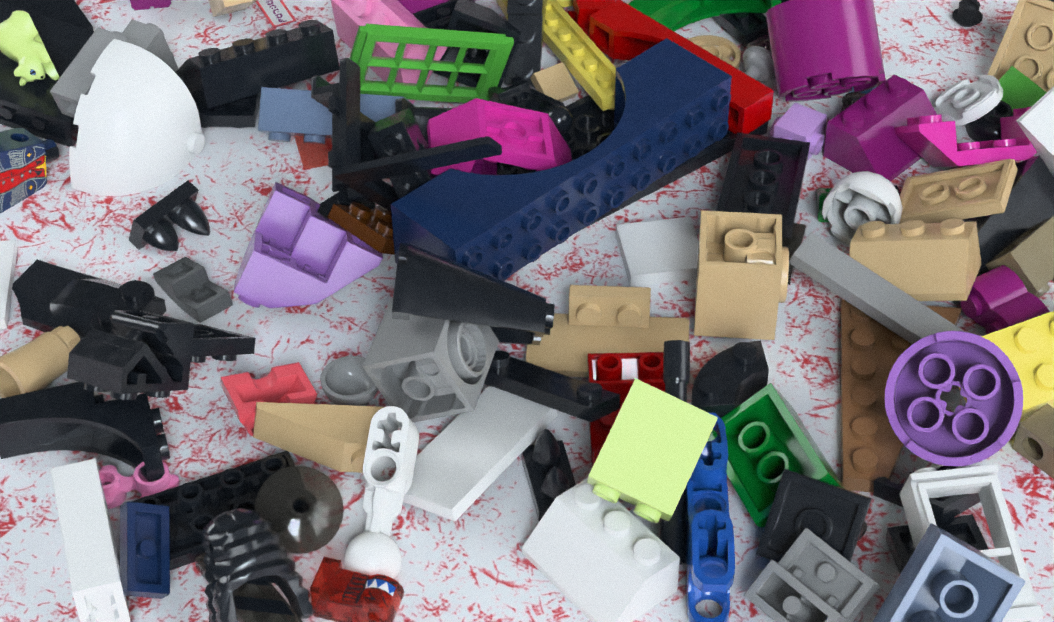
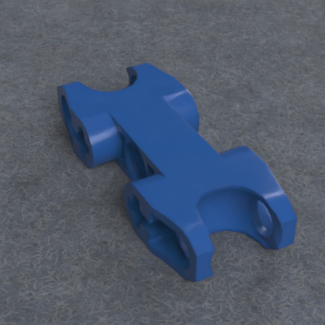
(709, 530)

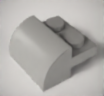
(811, 585)

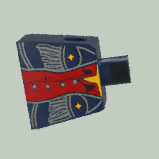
(23, 165)

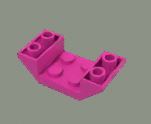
(526, 135)
(938, 144)

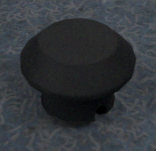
(968, 13)

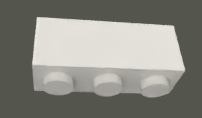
(602, 557)

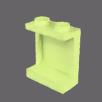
(651, 452)

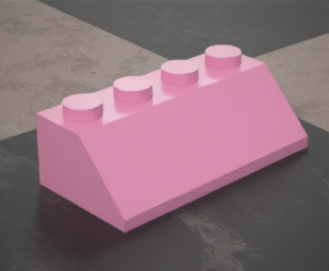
(356, 13)

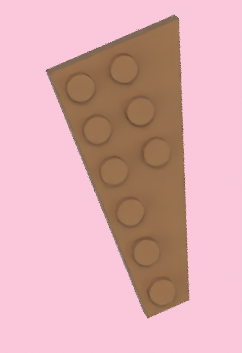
(866, 358)

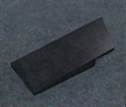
(1028, 205)

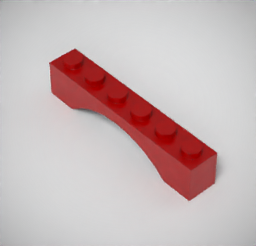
(626, 33)

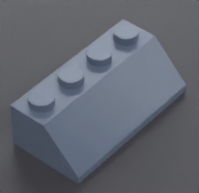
(297, 114)

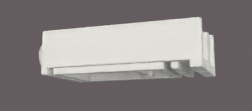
(973, 479)

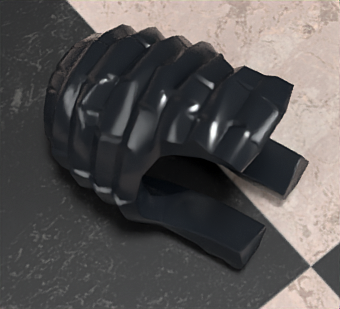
(243, 551)

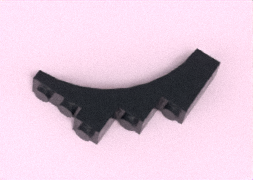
(529, 19)

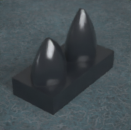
(177, 208)
(547, 471)

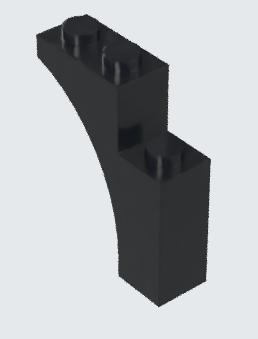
(80, 421)

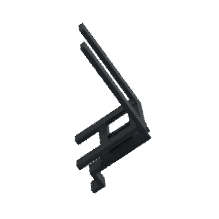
(353, 156)

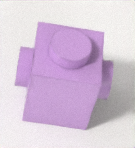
(801, 125)

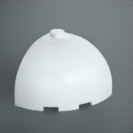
(133, 124)

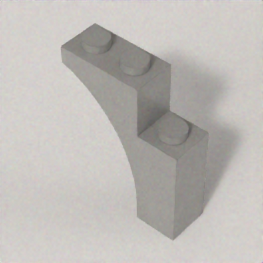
(77, 77)

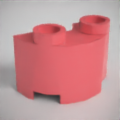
(281, 385)

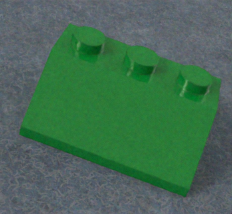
(762, 442)

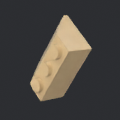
(921, 257)

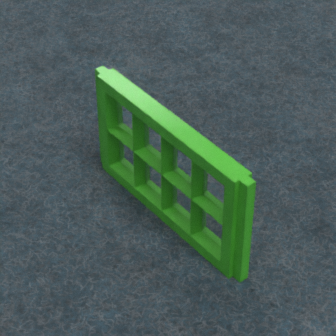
(491, 71)

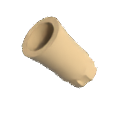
(37, 362)

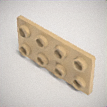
(603, 322)

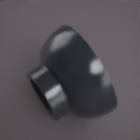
(989, 126)

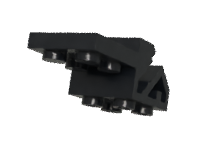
(149, 354)

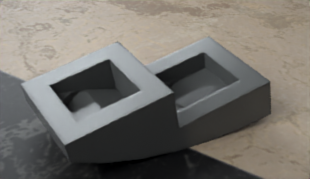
(191, 289)

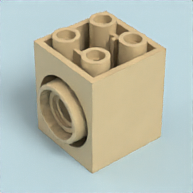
(740, 275)

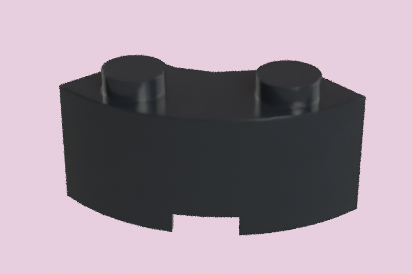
(730, 378)

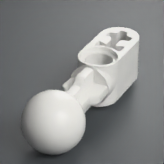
(374, 549)

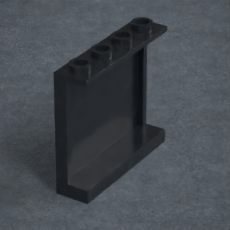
(33, 104)

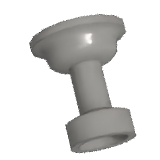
(758, 63)

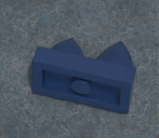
(144, 550)

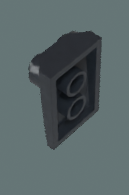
(64, 297)

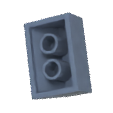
(950, 584)

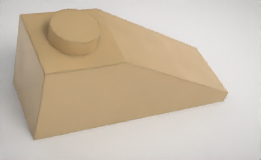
(318, 432)

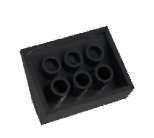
(267, 62)

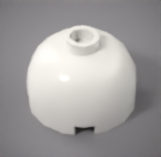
(859, 200)

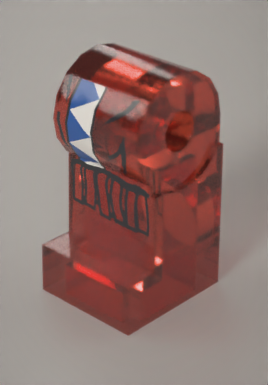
(354, 596)

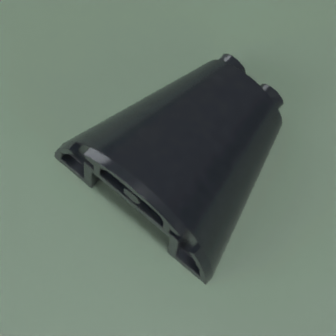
(453, 292)

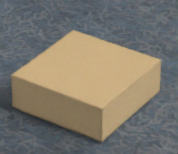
(555, 82)

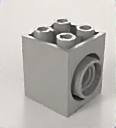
(430, 364)

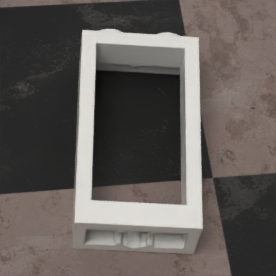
(89, 543)

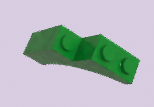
(679, 13)

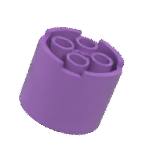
(986, 381)

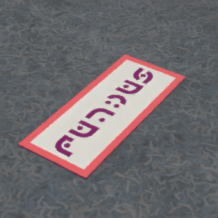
(276, 12)

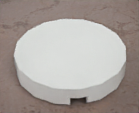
(969, 101)

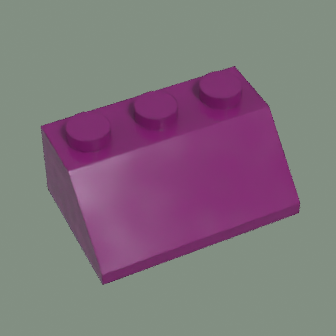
(865, 132)

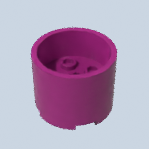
(824, 48)

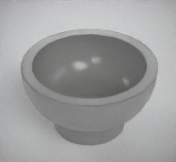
(347, 382)

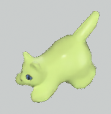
(24, 45)

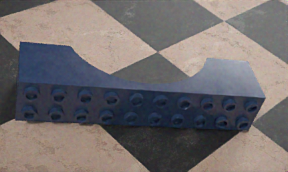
(496, 224)

